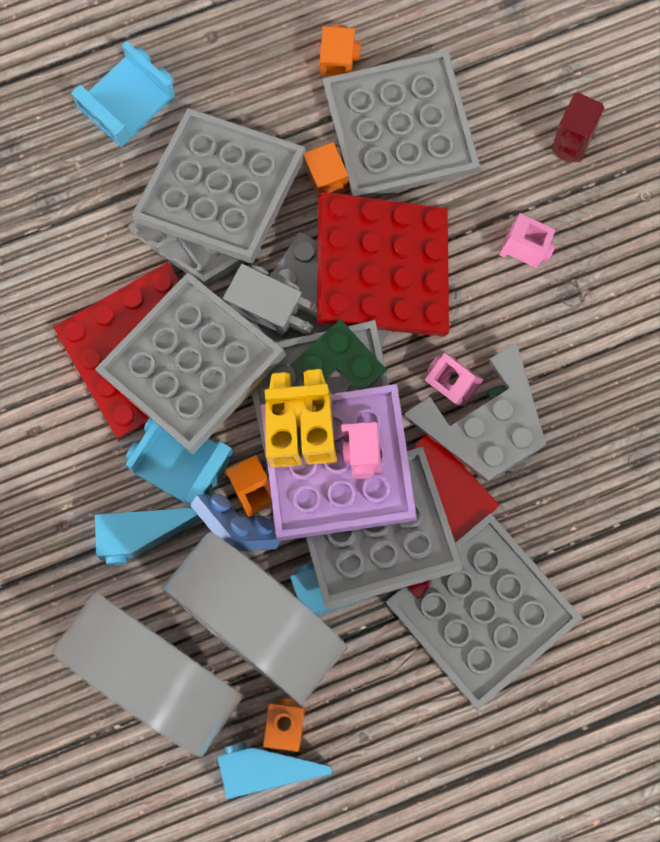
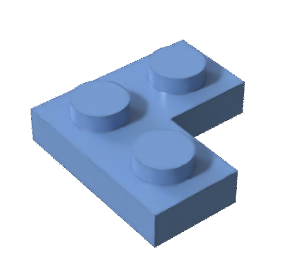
(240, 532)

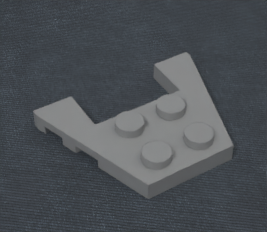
(199, 261)
(495, 433)

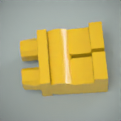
(296, 408)

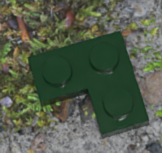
(344, 351)

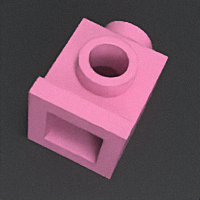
(528, 241)
(439, 377)
(363, 449)

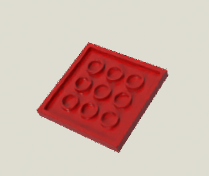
(382, 264)
(97, 332)

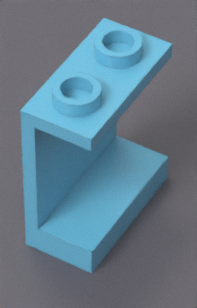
(126, 95)
(173, 468)

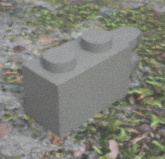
(269, 301)

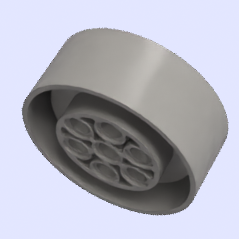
(255, 617)
(146, 675)

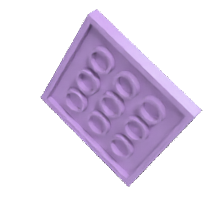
(326, 496)

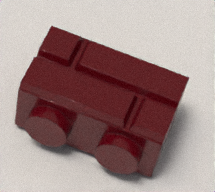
(577, 128)

